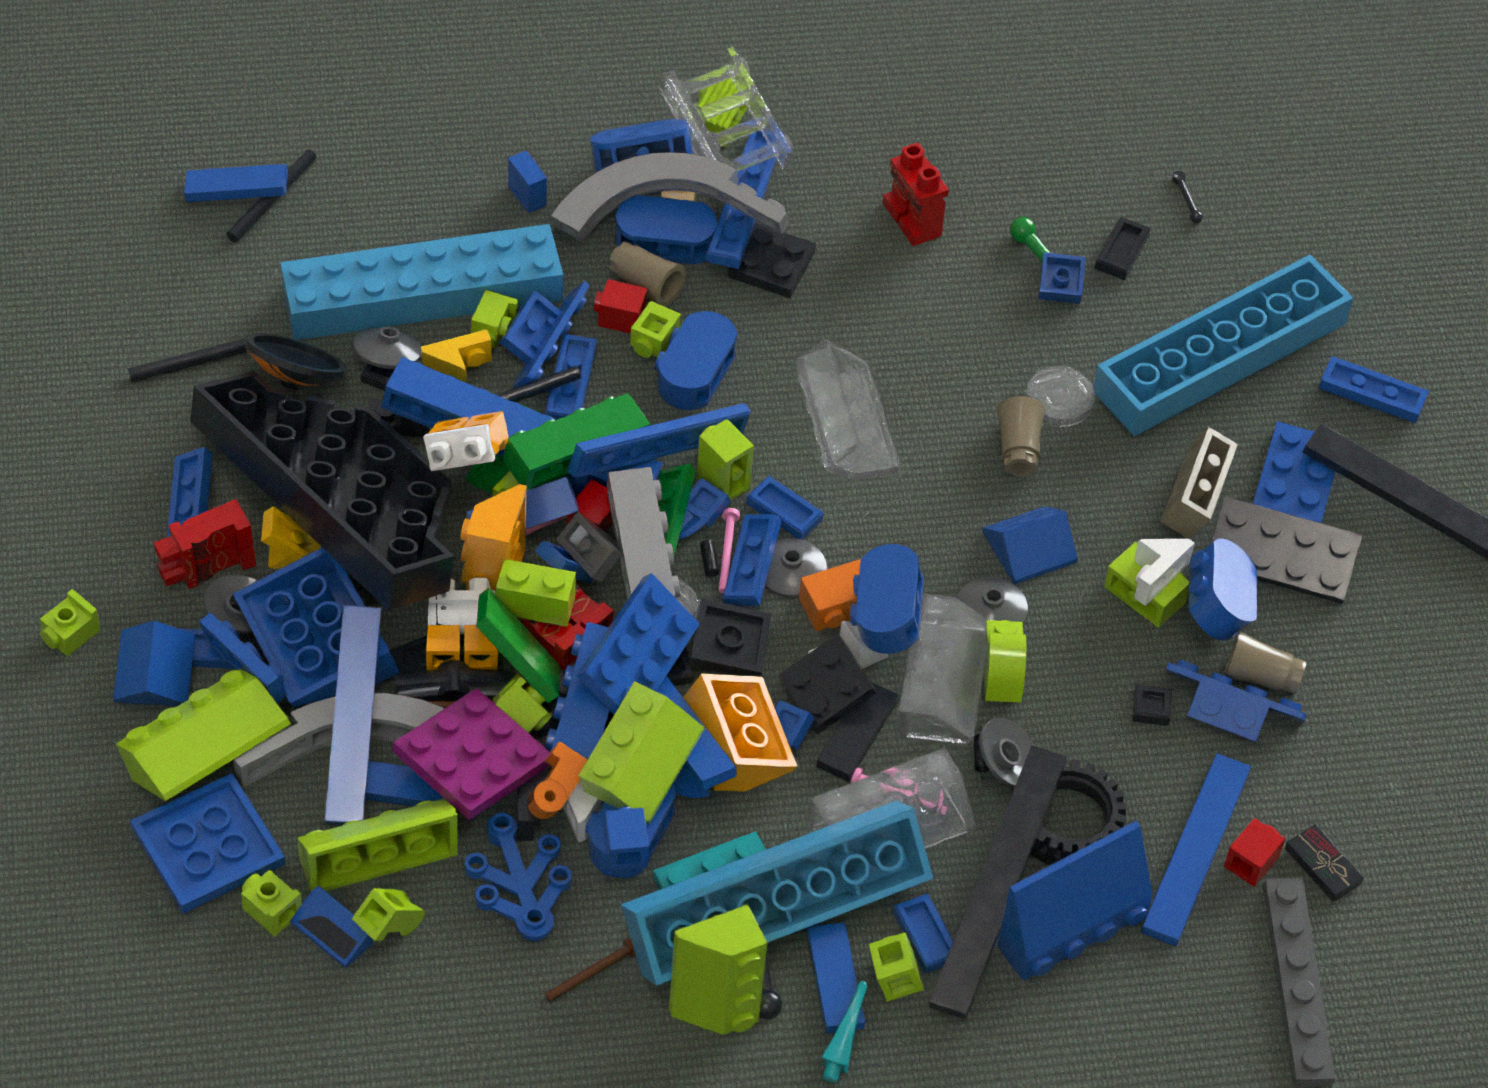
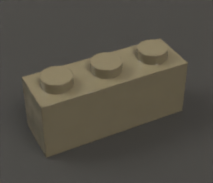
(1199, 483)

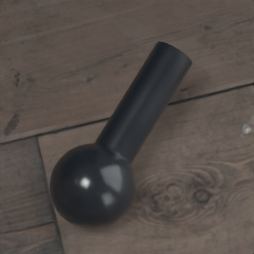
(770, 1000)

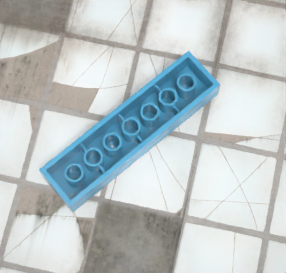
(418, 280)
(1221, 345)
(787, 883)

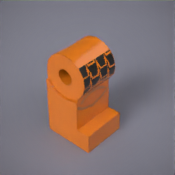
(559, 784)

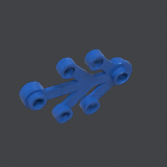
(519, 881)

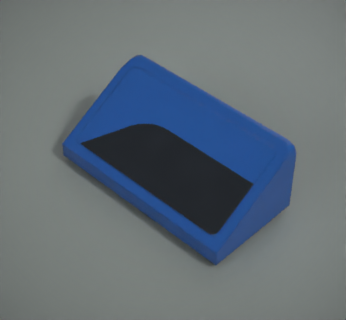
(331, 927)

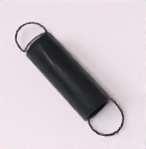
(709, 558)
(979, 763)

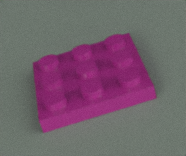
(472, 753)

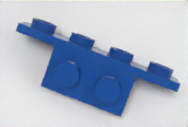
(537, 329)
(1230, 707)

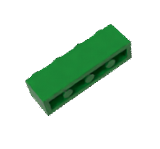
(547, 450)

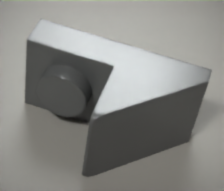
(589, 546)

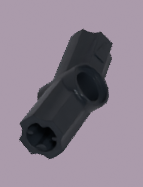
(451, 682)

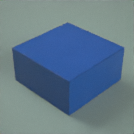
(527, 181)
(1061, 278)

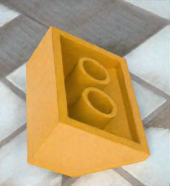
(493, 535)
(745, 727)

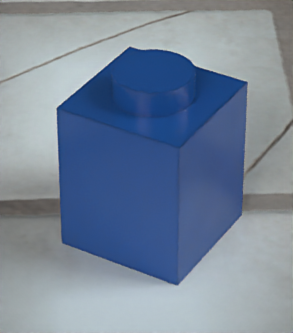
(626, 838)

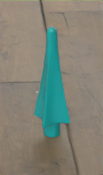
(838, 1052)

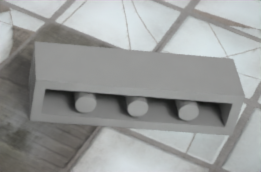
(640, 528)

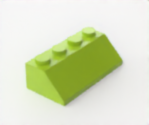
(201, 734)
(379, 845)
(719, 972)

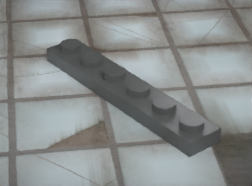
(1298, 983)

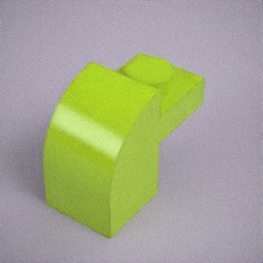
(1004, 661)

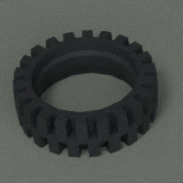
(1099, 789)

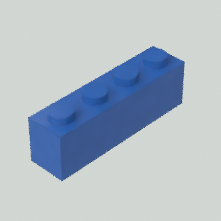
(581, 712)

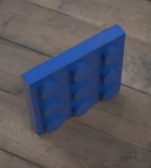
(207, 842)

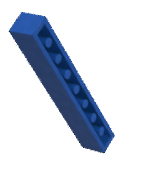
(434, 397)

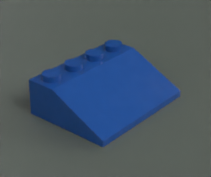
(300, 625)
(1076, 902)

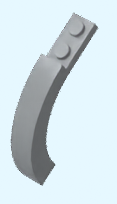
(656, 173)
(313, 729)

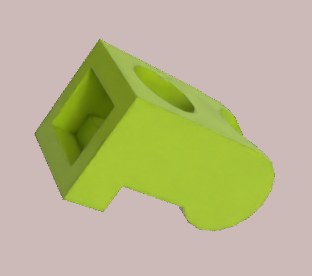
(388, 912)

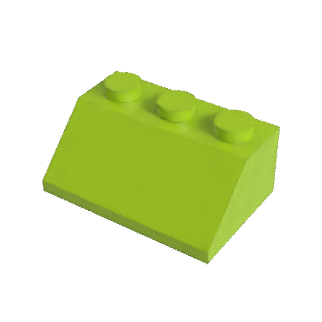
(640, 752)

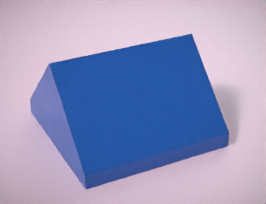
(1032, 543)
(154, 665)

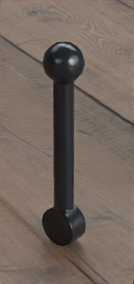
(1179, 178)

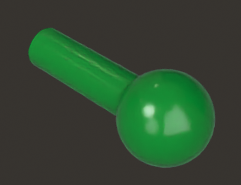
(1023, 231)

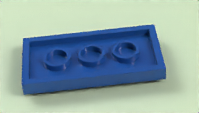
(1292, 479)
(638, 644)

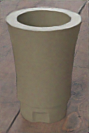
(641, 268)
(1020, 433)
(1263, 665)

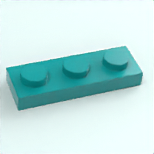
(708, 860)

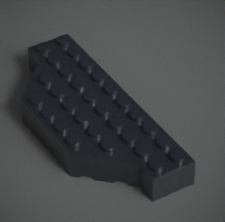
(339, 479)

